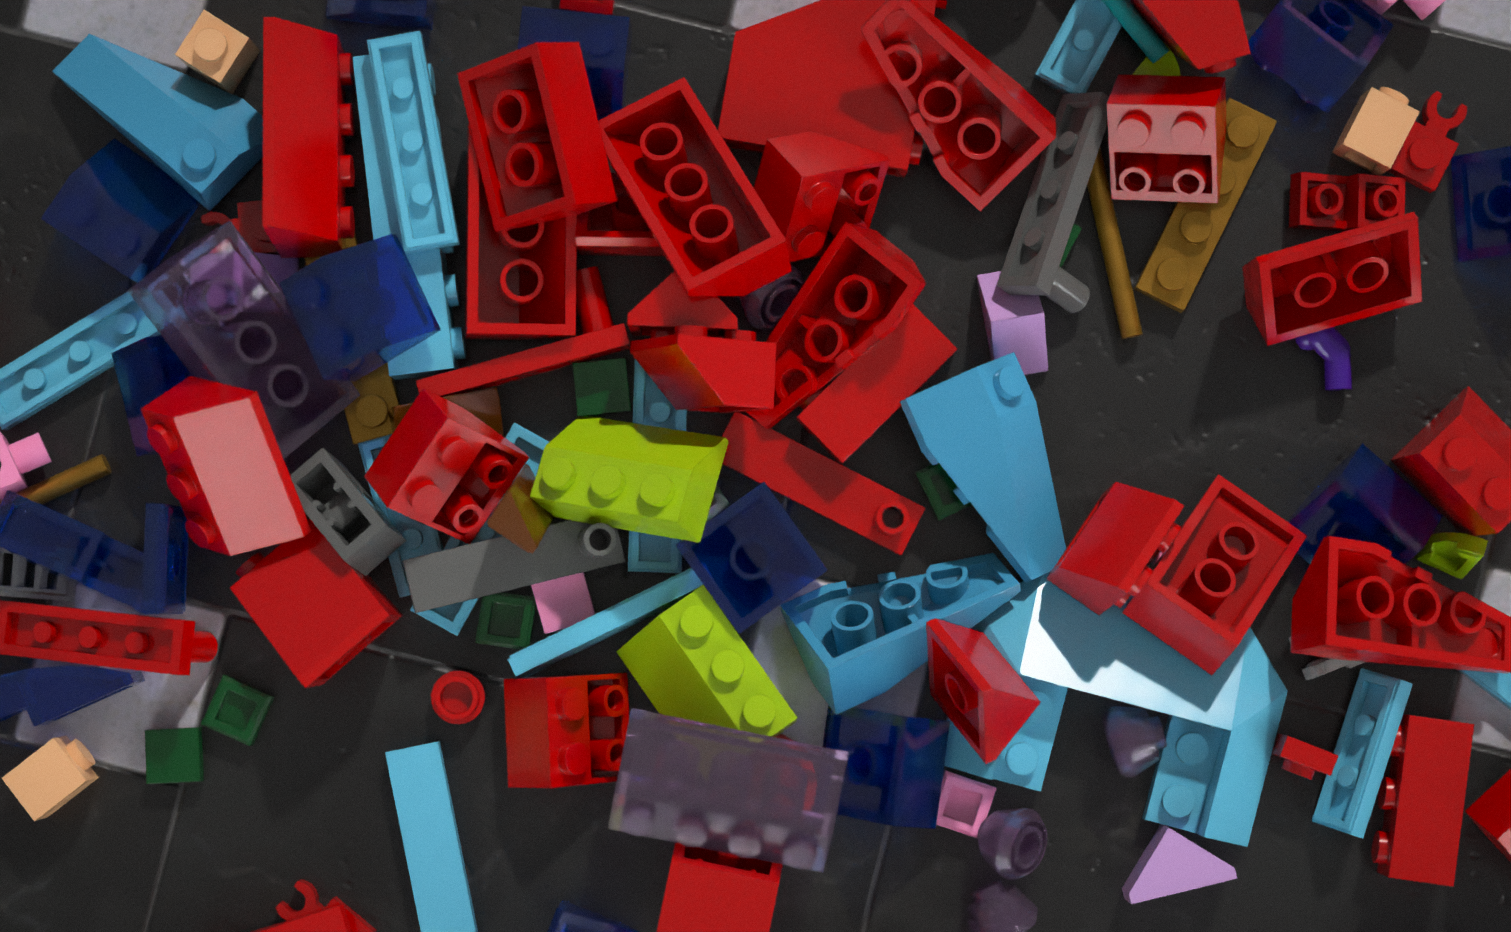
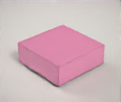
(563, 602)
(963, 803)

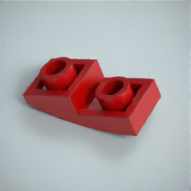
(1344, 201)

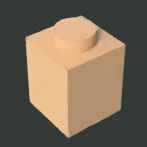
(217, 52)
(1376, 130)
(51, 776)

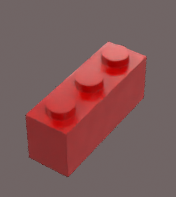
(874, 385)
(1424, 801)

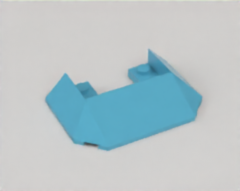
(1216, 725)

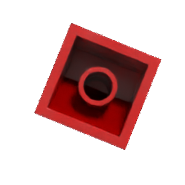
(1199, 31)
(1463, 465)
(313, 606)

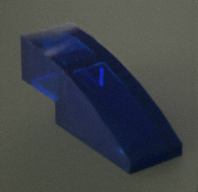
(72, 550)
(60, 690)

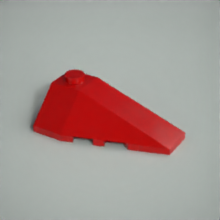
(962, 104)
(839, 315)
(1379, 610)

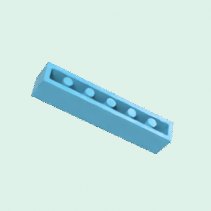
(443, 349)

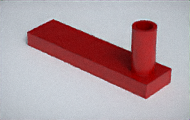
(598, 340)
(820, 484)
(103, 638)

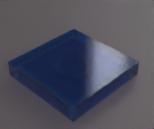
(164, 560)

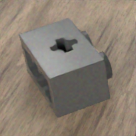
(345, 512)

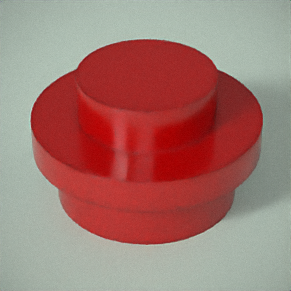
(458, 697)

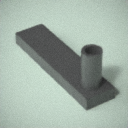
(1054, 203)
(503, 566)

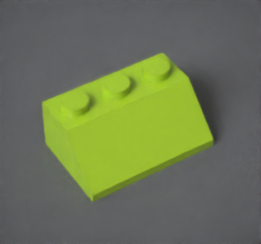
(630, 477)
(703, 671)

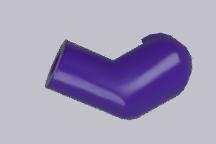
(1336, 355)

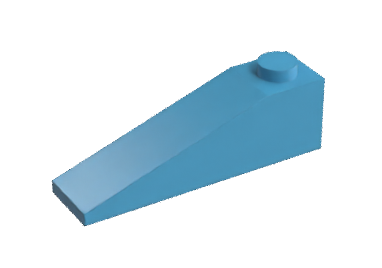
(180, 123)
(994, 449)
(875, 633)

